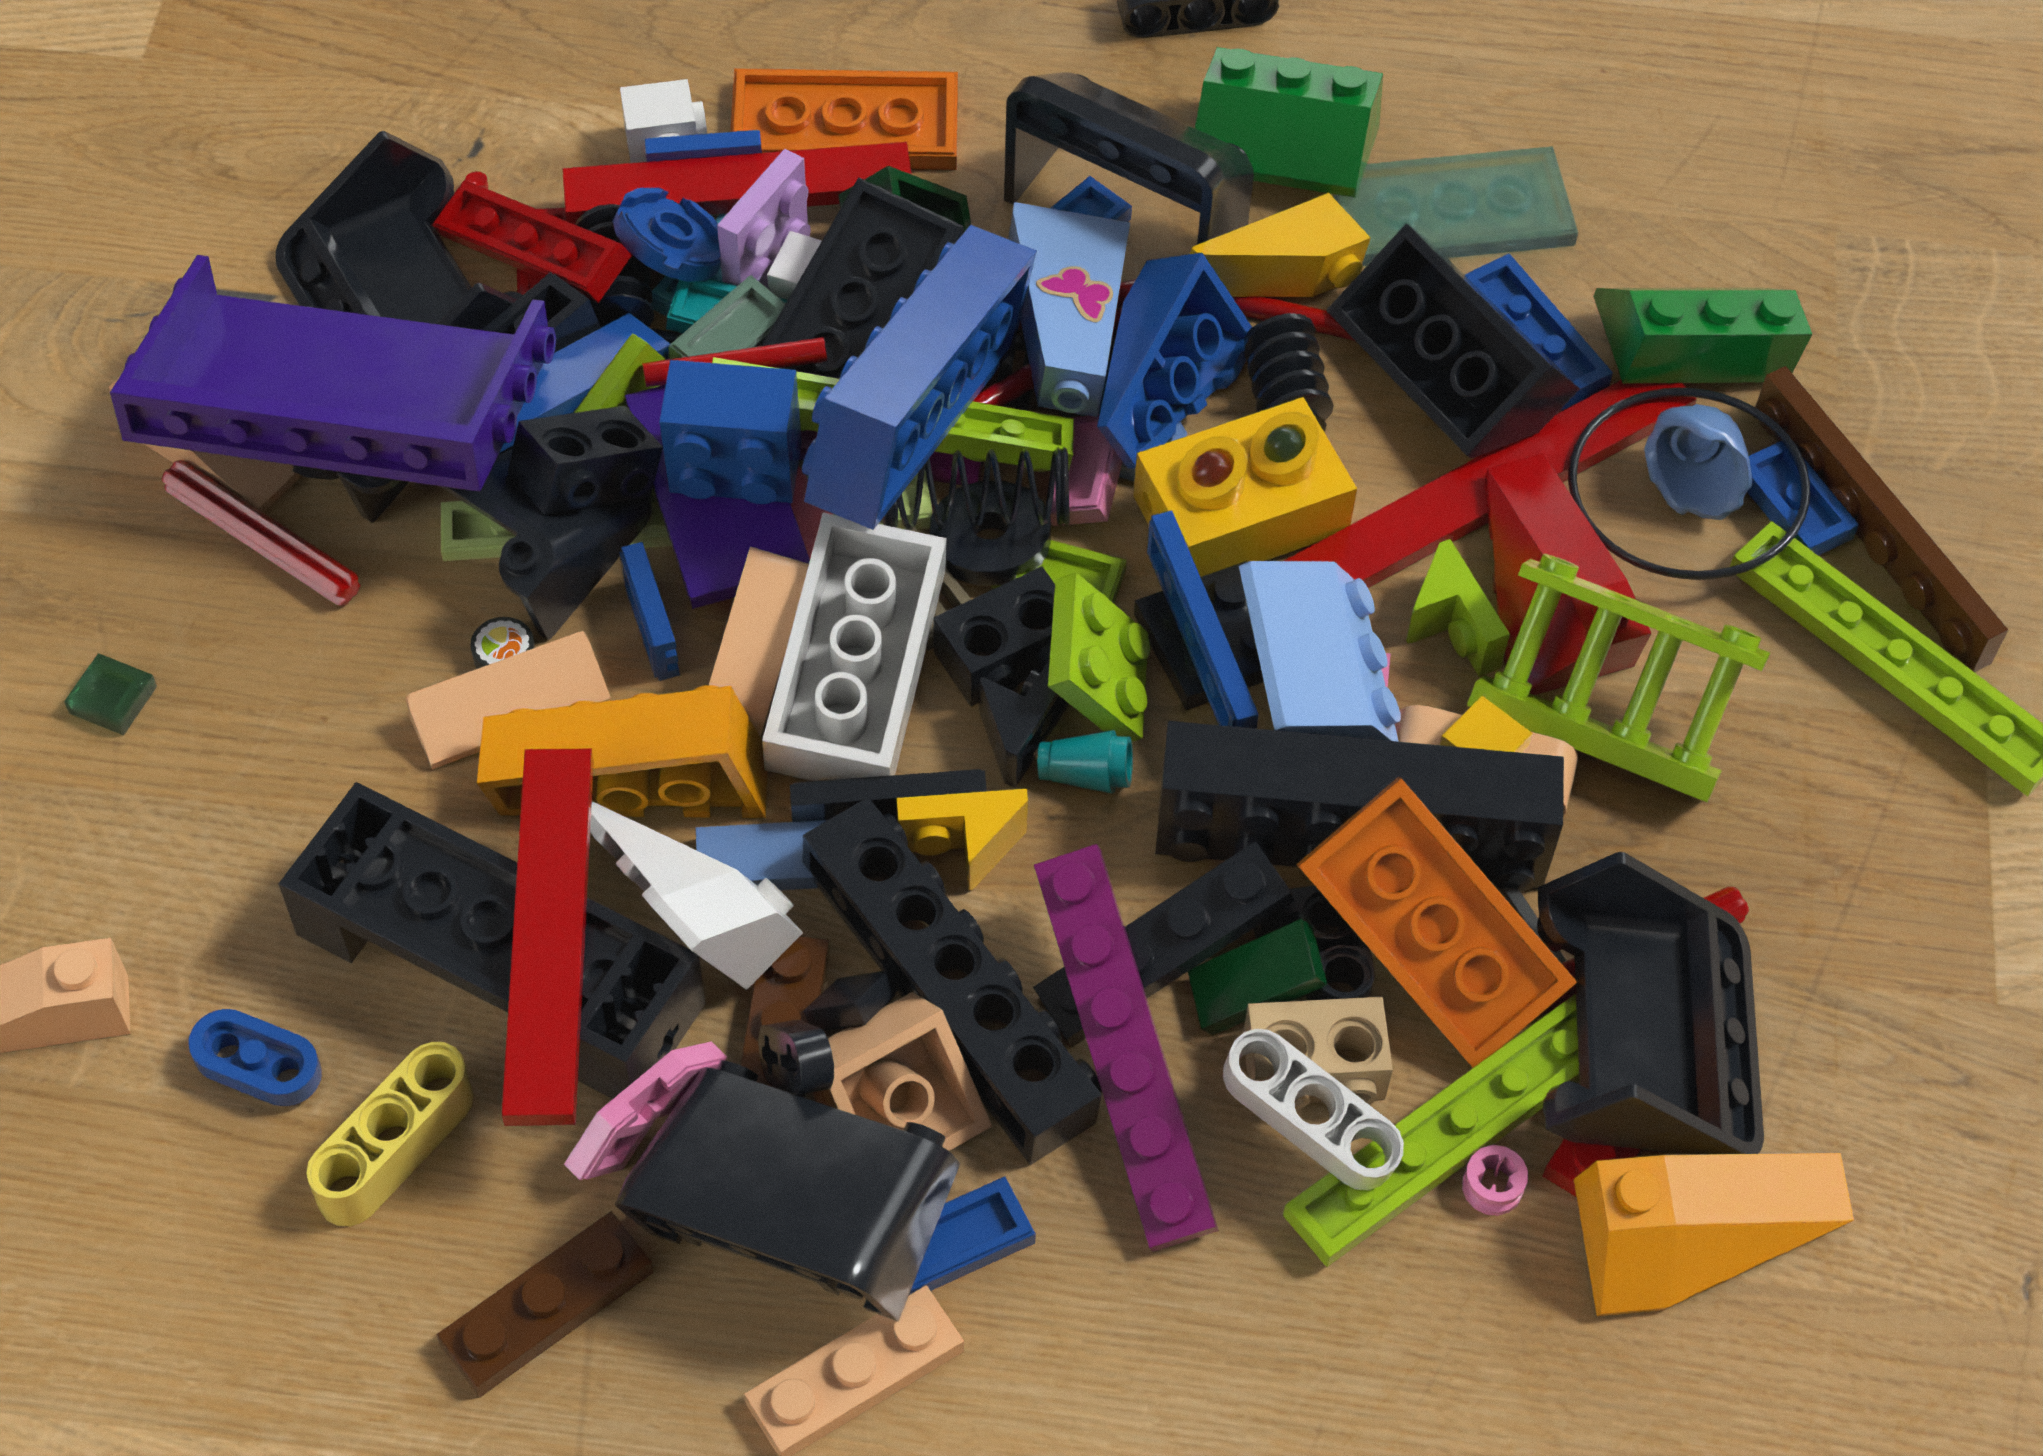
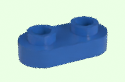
(260, 1059)

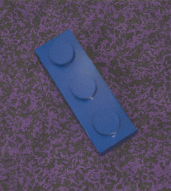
(1543, 324)

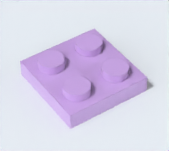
(762, 220)

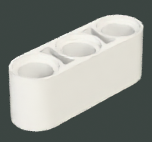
(1299, 1076)

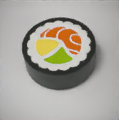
(499, 640)

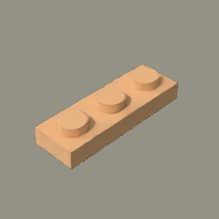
(853, 1373)

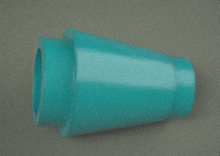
(1088, 761)

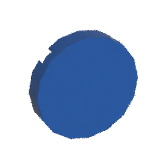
(668, 235)

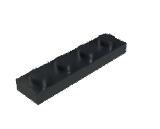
(1186, 929)

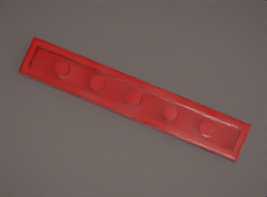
(722, 180)
(548, 939)

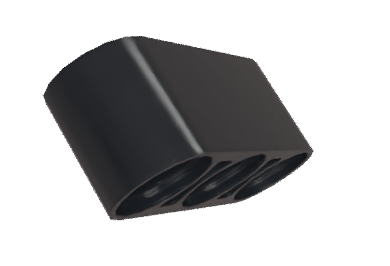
(1176, 17)

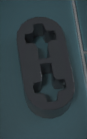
(796, 1057)

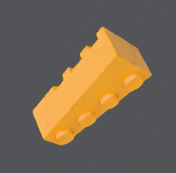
(646, 752)

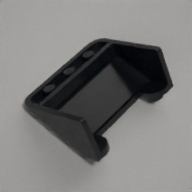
(374, 246)
(552, 556)
(1658, 1014)

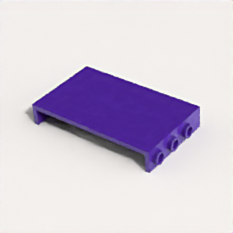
(328, 386)

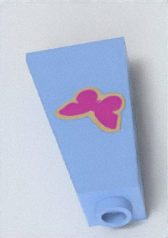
(1069, 302)

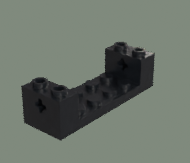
(450, 910)

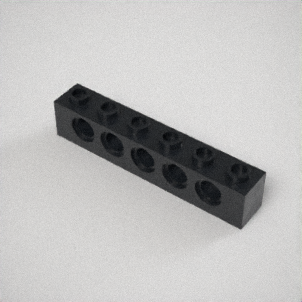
(1032, 1114)

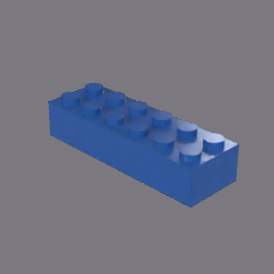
(916, 377)

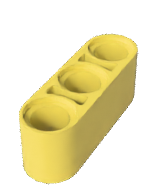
(387, 1164)

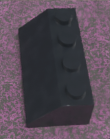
(1450, 347)

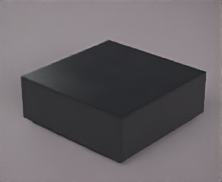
(851, 1000)

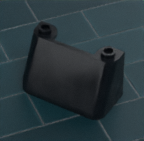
(794, 1186)

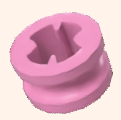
(1500, 1159)

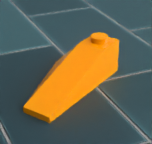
(1693, 1221)

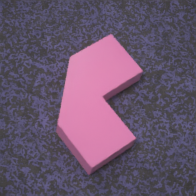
(628, 1117)

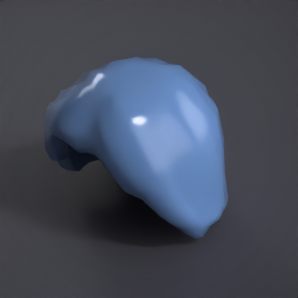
(1699, 461)

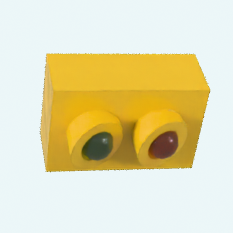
(1248, 487)

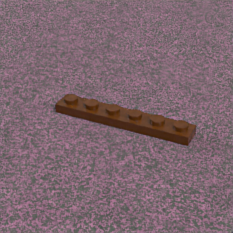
(1885, 526)

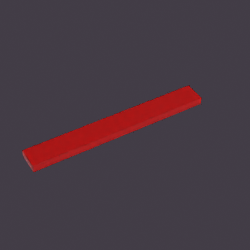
(1458, 500)

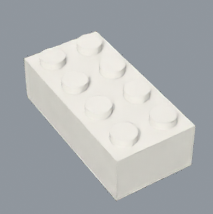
(854, 652)

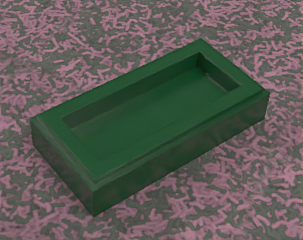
(1262, 971)

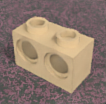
(1321, 1031)

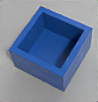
(731, 431)

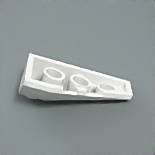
(704, 901)

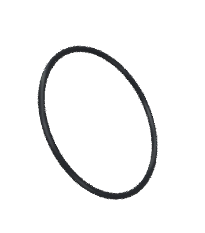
(1715, 396)

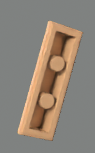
(545, 677)

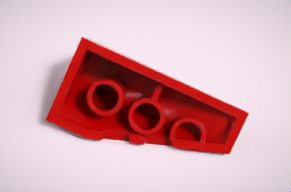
(1538, 516)

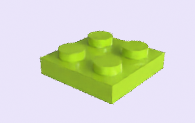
(1098, 658)

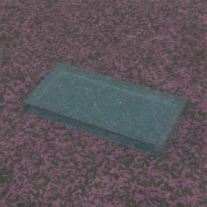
(1467, 202)

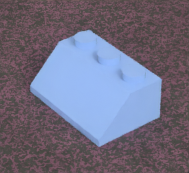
(1319, 650)

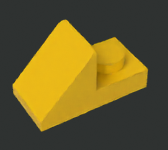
(979, 822)

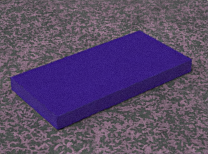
(714, 532)

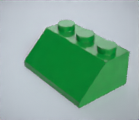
(1293, 117)
(1702, 333)

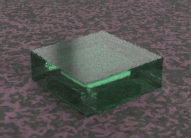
(110, 694)

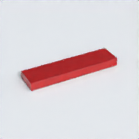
(531, 239)

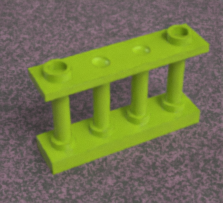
(1627, 741)

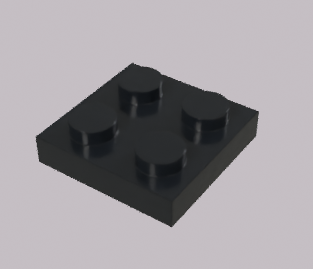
(1231, 608)

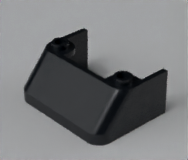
(1126, 140)

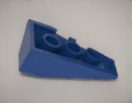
(1170, 352)

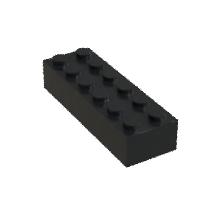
(1298, 788)

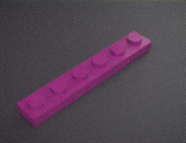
(1125, 1049)

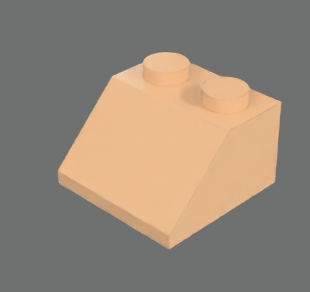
(906, 1071)

